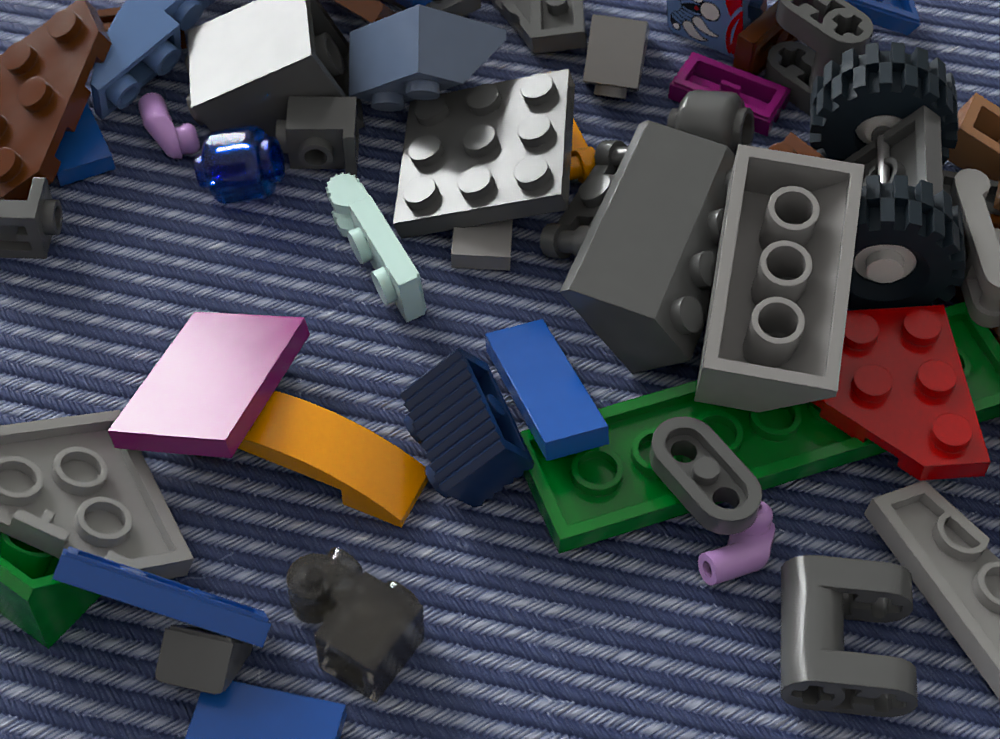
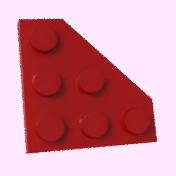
(908, 392)

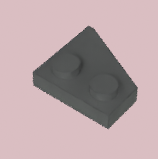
(546, 23)

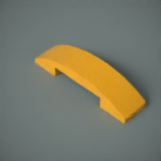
(340, 453)

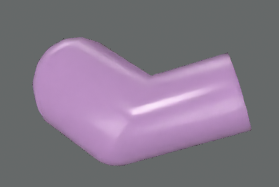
(159, 124)
(743, 553)

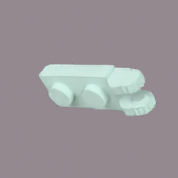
(374, 241)

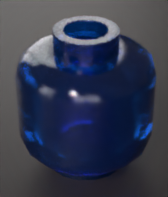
(240, 165)

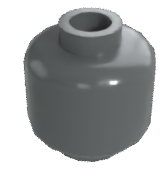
(714, 116)

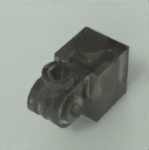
(367, 624)

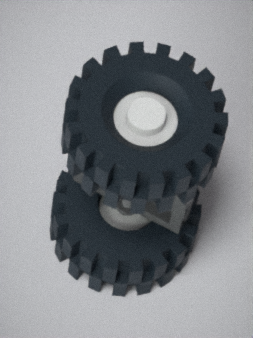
(898, 123)

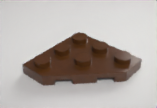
(45, 93)

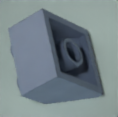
(417, 55)

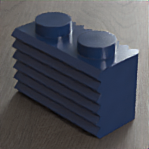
(465, 429)

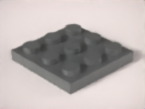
(486, 155)

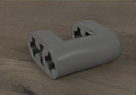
(825, 27)
(814, 666)

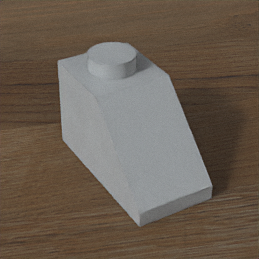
(615, 55)

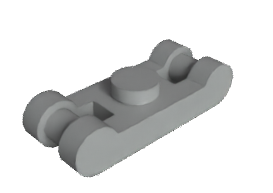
(982, 248)

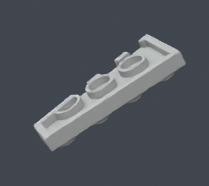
(947, 566)

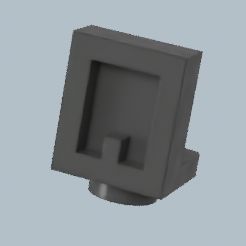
(30, 223)

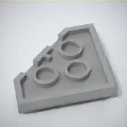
(77, 490)

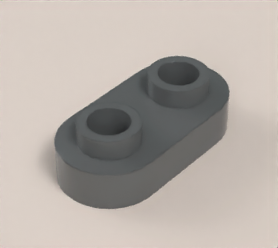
(709, 478)

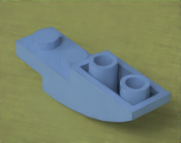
(143, 44)

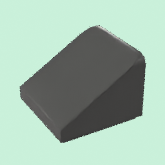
(200, 658)

